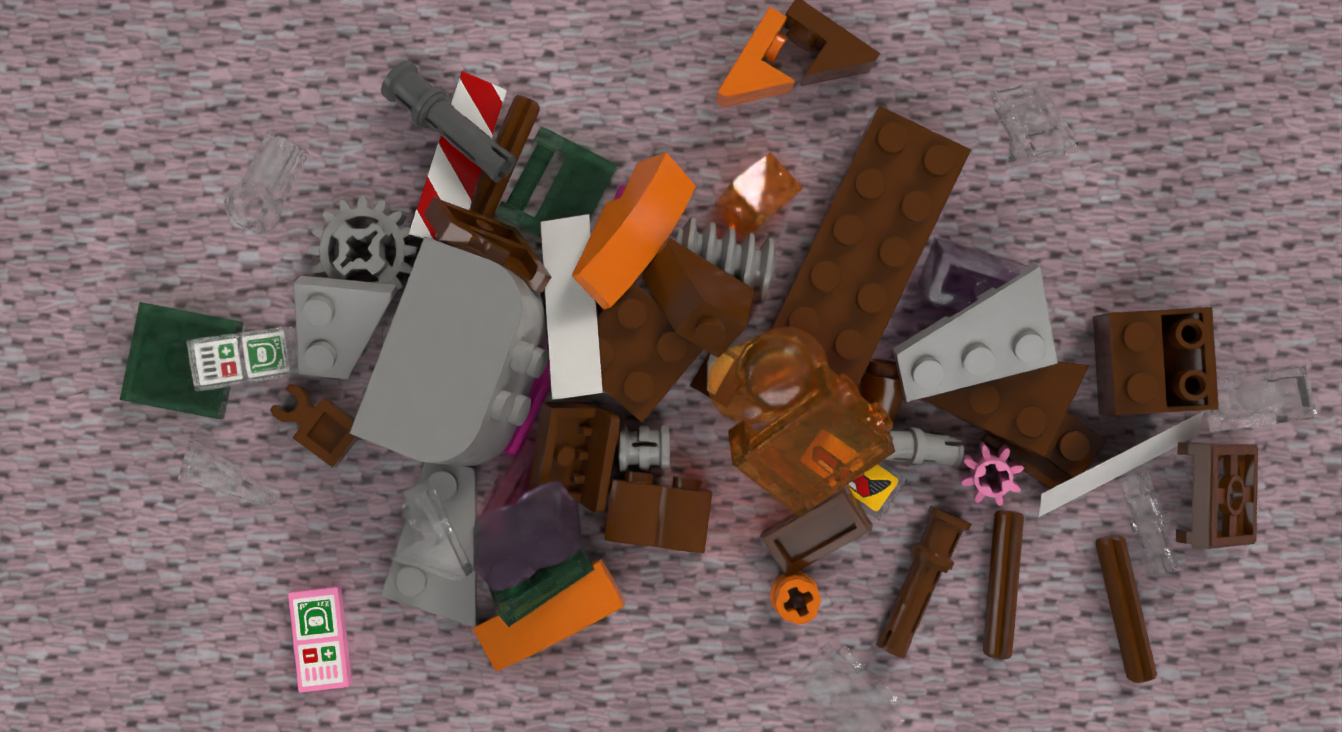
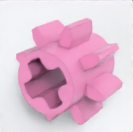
(1004, 476)

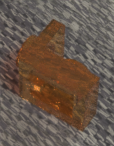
(757, 195)

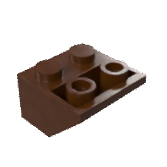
(1155, 361)

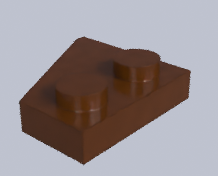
(488, 240)

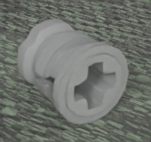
(644, 447)

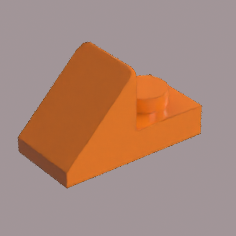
(751, 76)

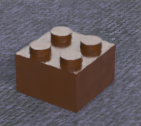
(640, 352)

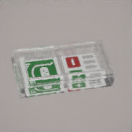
(242, 358)

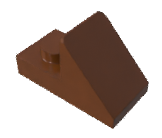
(840, 50)

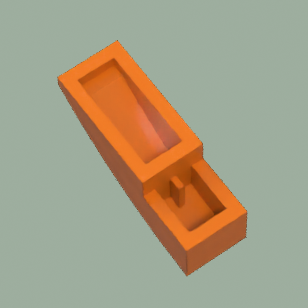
(633, 229)
(560, 617)

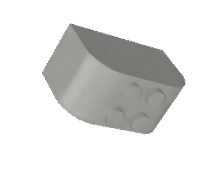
(455, 361)

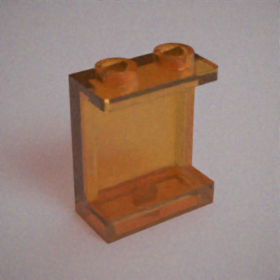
(814, 444)

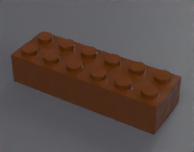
(871, 239)

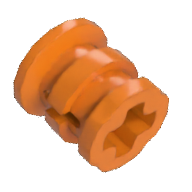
(780, 595)

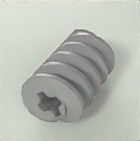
(739, 260)

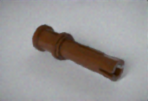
(930, 558)

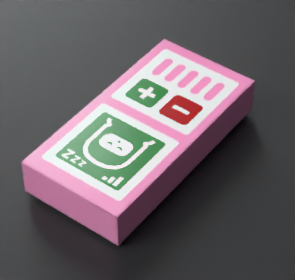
(320, 638)

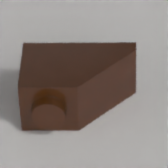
(698, 297)

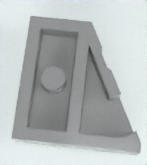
(336, 322)

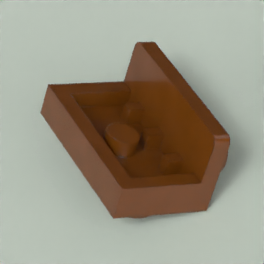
(577, 450)

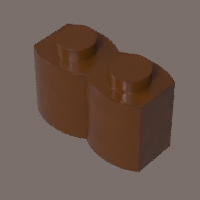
(658, 513)

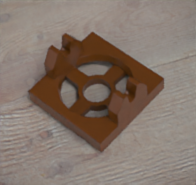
(1240, 516)

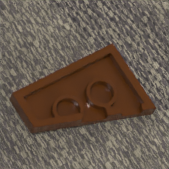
(1017, 407)

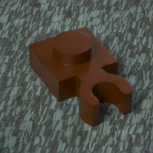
(323, 428)

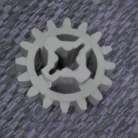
(377, 236)

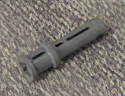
(432, 109)

